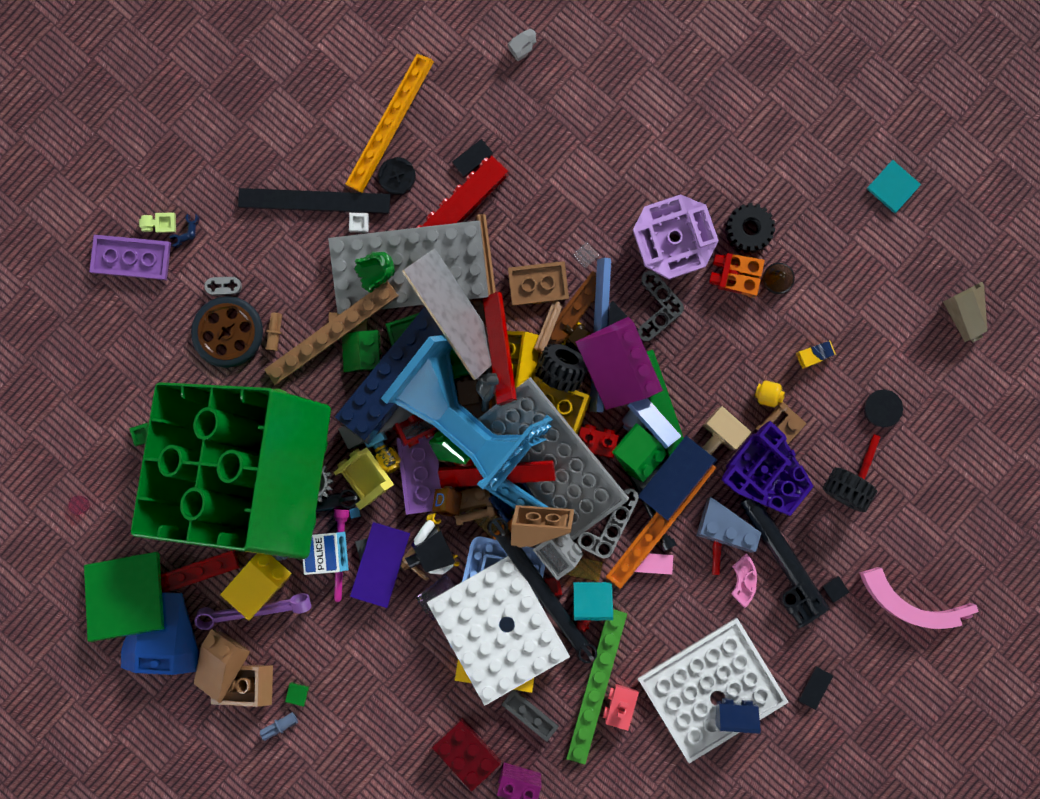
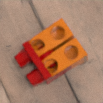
(738, 274)

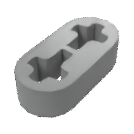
(223, 290)

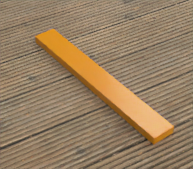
(389, 123)

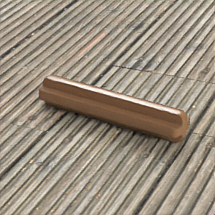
(548, 326)

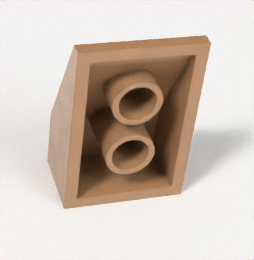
(539, 524)
(219, 664)
(250, 687)

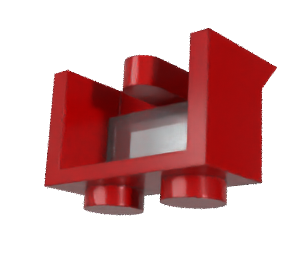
(414, 429)

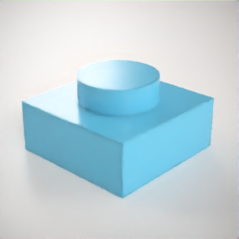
(377, 441)

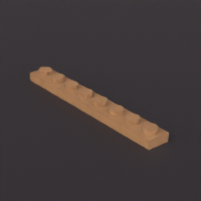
(331, 332)

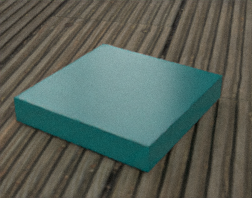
(893, 186)
(593, 600)

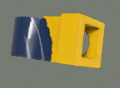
(815, 354)

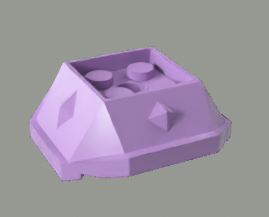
(680, 217)

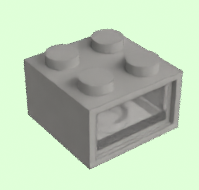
(559, 555)

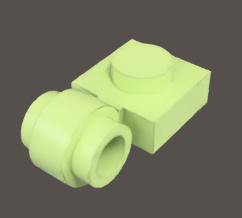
(163, 223)

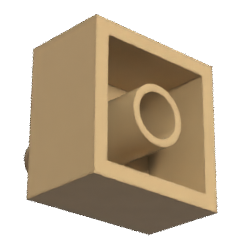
(725, 430)

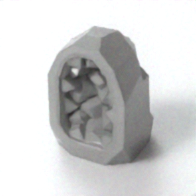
(522, 44)

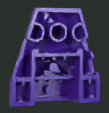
(768, 471)

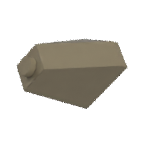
(969, 312)

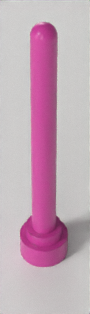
(341, 517)

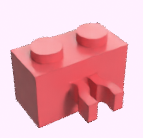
(620, 706)

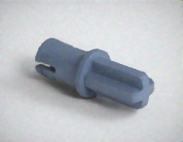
(279, 726)

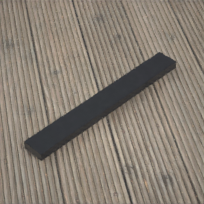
(314, 201)

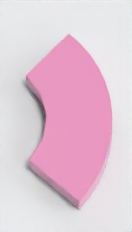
(746, 580)

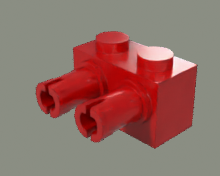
(599, 442)

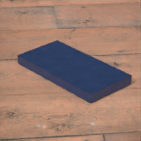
(677, 478)

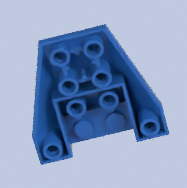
(165, 650)

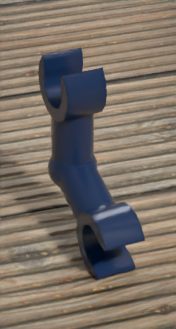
(189, 235)

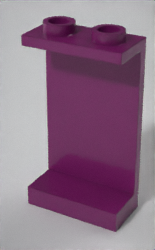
(519, 783)

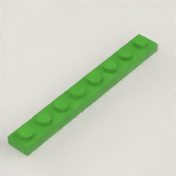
(596, 688)

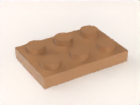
(538, 283)

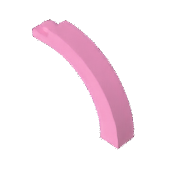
(884, 595)

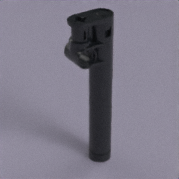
(806, 595)

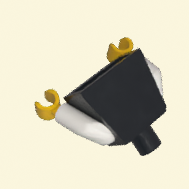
(431, 549)

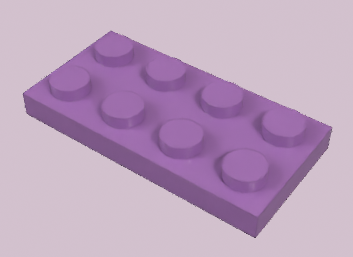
(130, 257)
(419, 475)

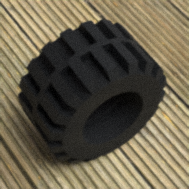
(561, 367)
(850, 489)

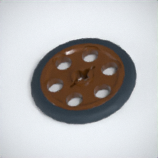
(232, 357)

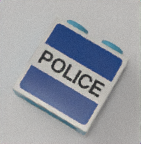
(327, 554)

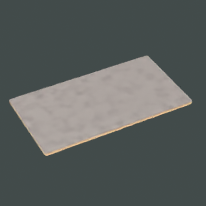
(451, 311)

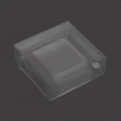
(586, 255)

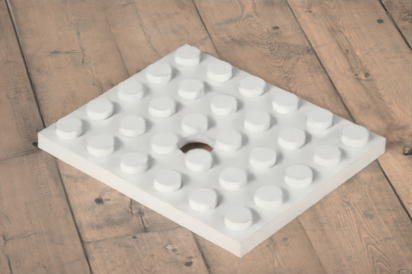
(491, 657)
(685, 682)

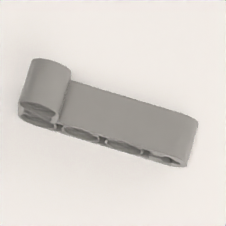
(612, 521)

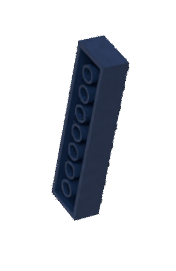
(365, 410)

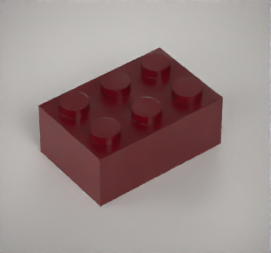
(466, 754)

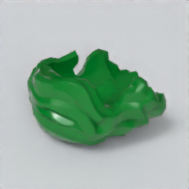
(374, 270)

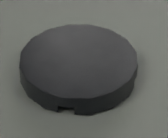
(397, 176)
(883, 408)

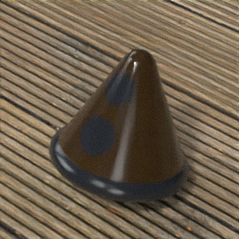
(778, 278)

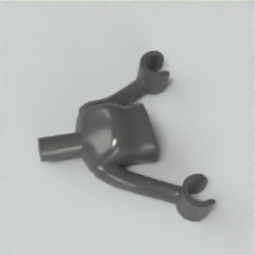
(486, 388)

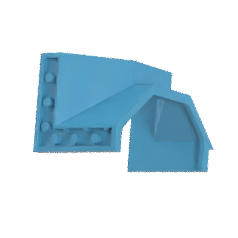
(430, 392)

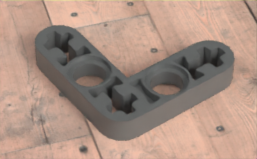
(664, 311)

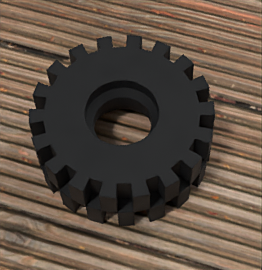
(747, 242)

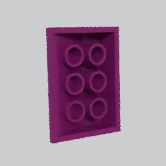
(619, 364)

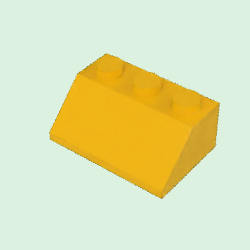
(523, 355)

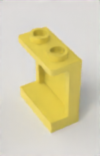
(364, 476)

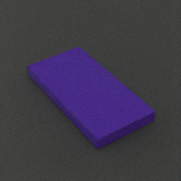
(380, 565)

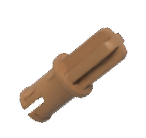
(274, 332)

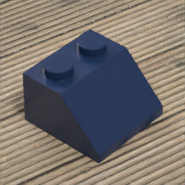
(737, 716)

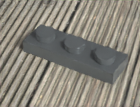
(530, 715)

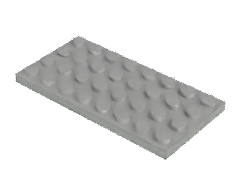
(456, 243)
(580, 477)

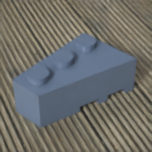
(727, 528)

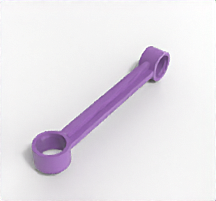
(298, 604)

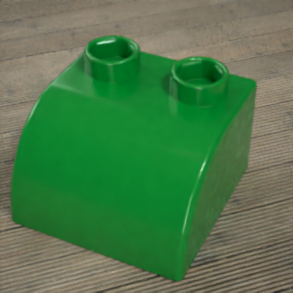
(232, 468)

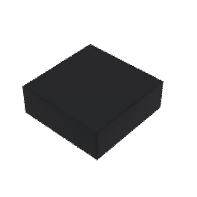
(835, 589)

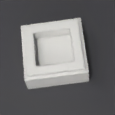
(359, 222)

